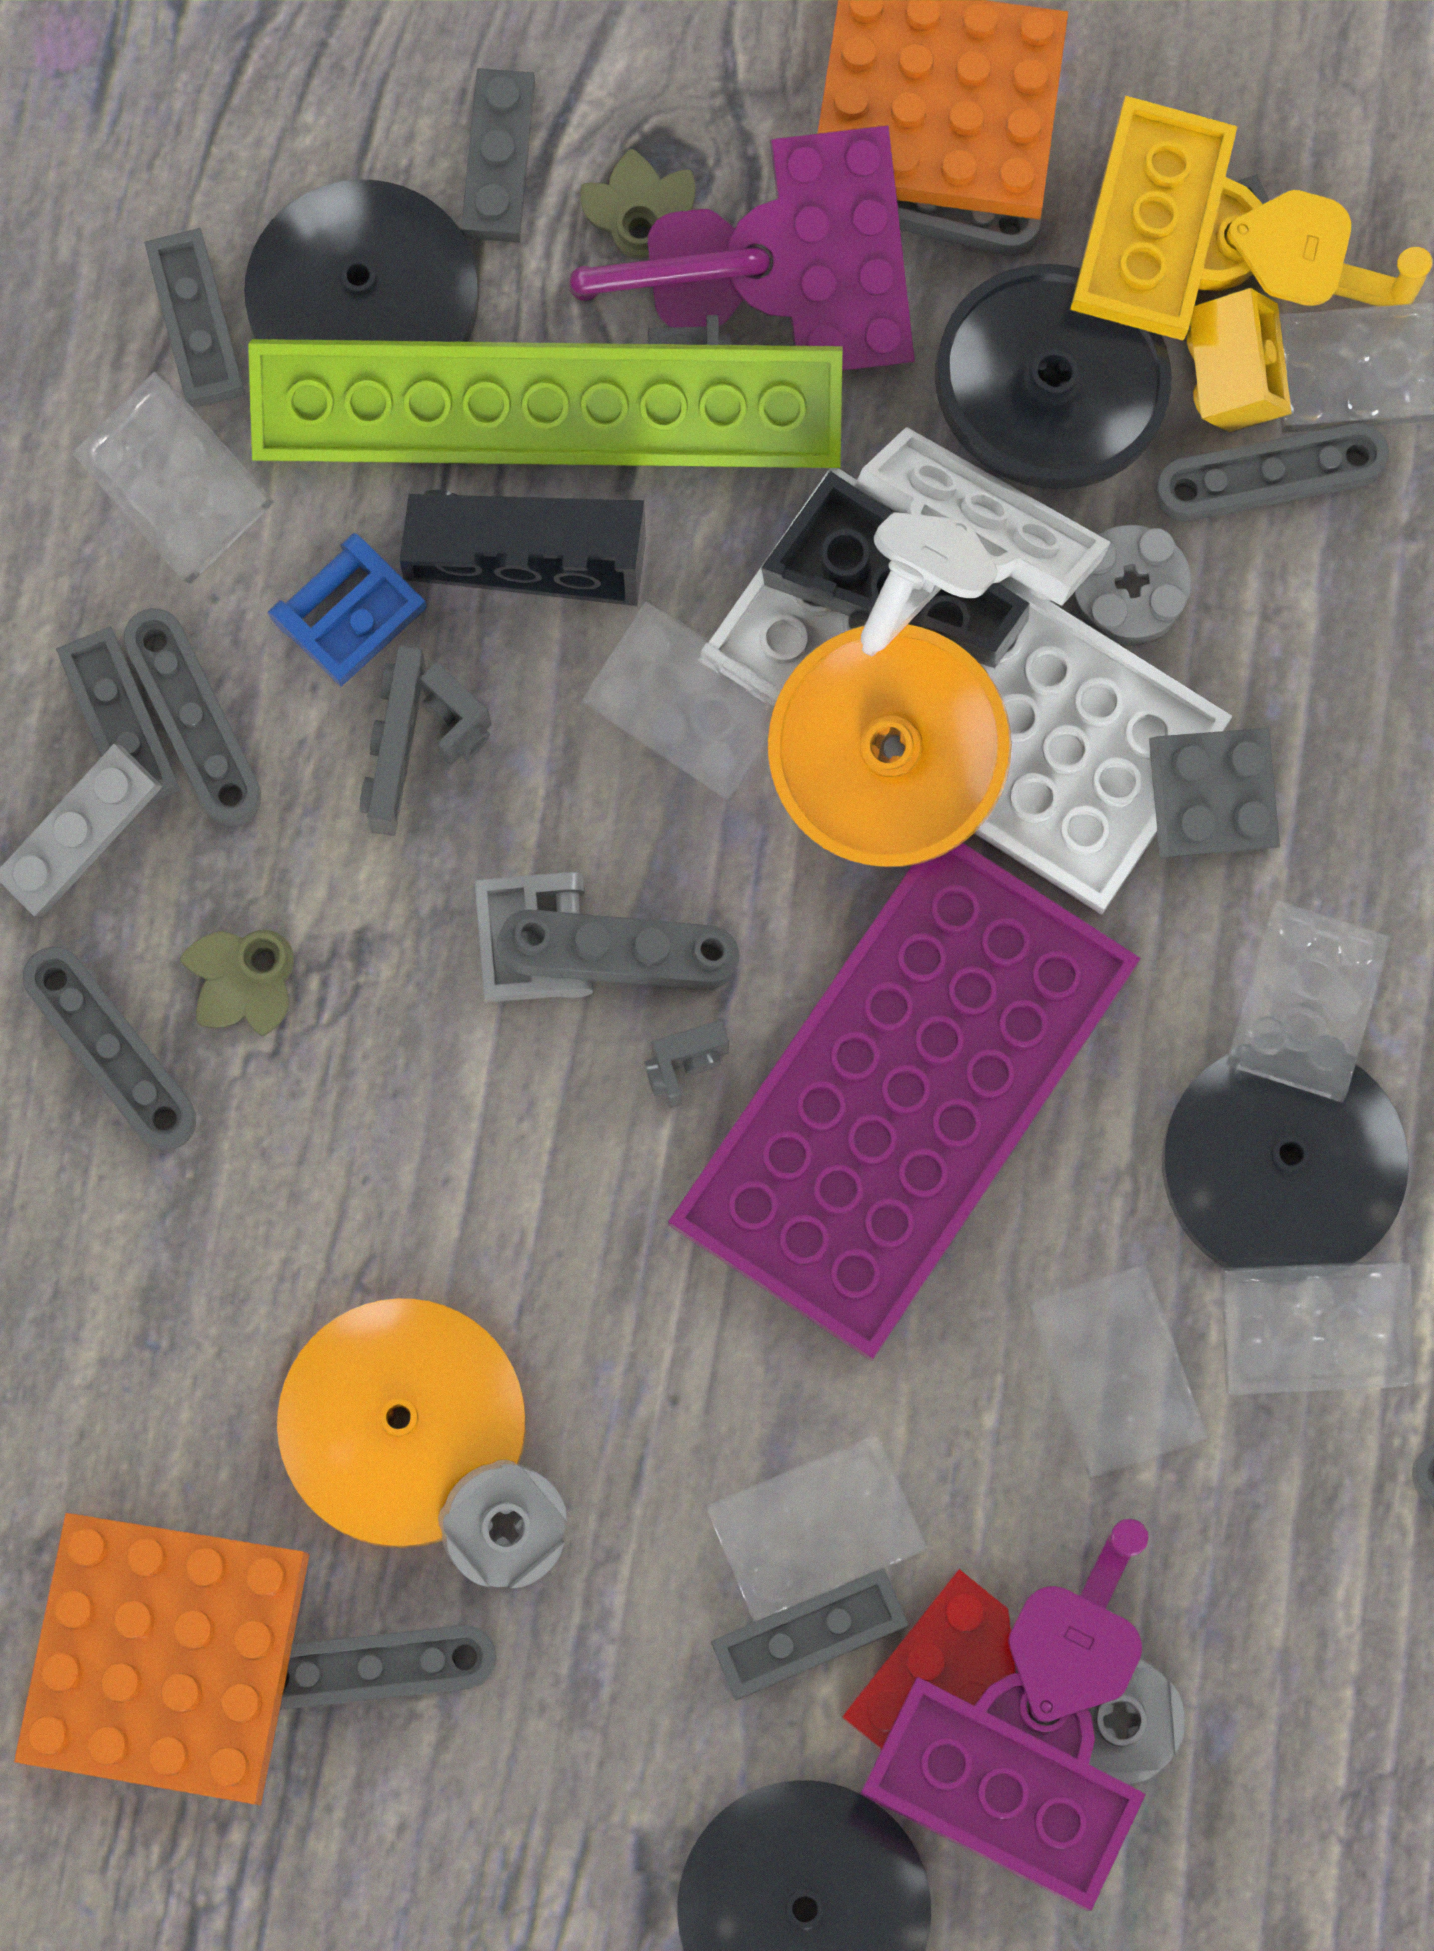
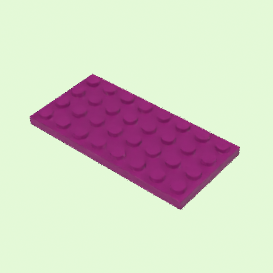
(903, 1095)

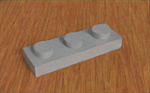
(78, 830)

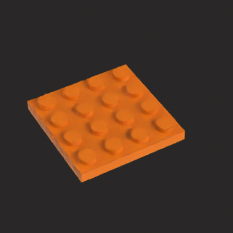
(961, 92)
(162, 1658)

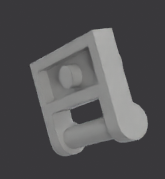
(495, 904)

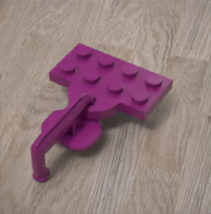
(829, 247)
(1019, 1786)

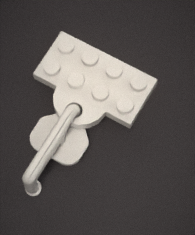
(962, 534)

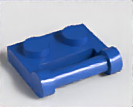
(358, 623)

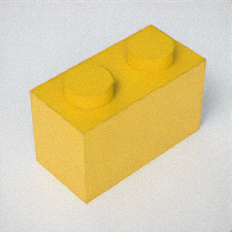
(1239, 361)

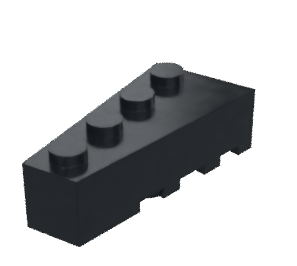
(526, 545)
(835, 564)

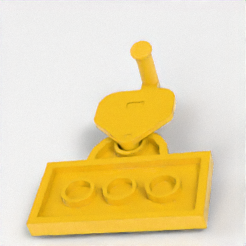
(1166, 222)

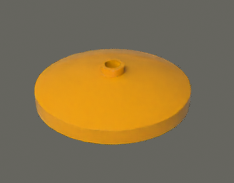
(832, 738)
(337, 1406)

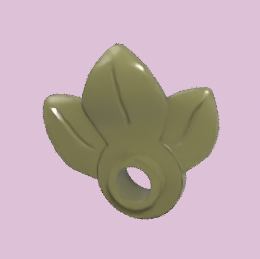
(635, 199)
(234, 985)

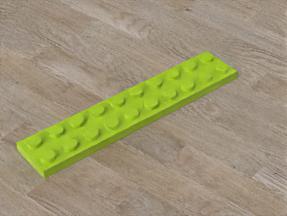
(546, 403)

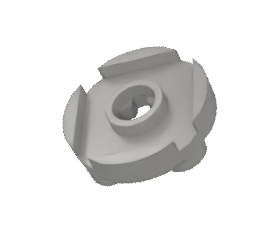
(1160, 602)
(468, 1517)
(1150, 1743)

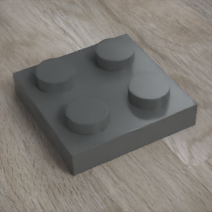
(1214, 792)

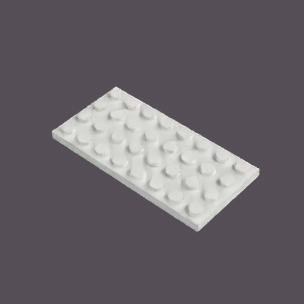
(1078, 720)

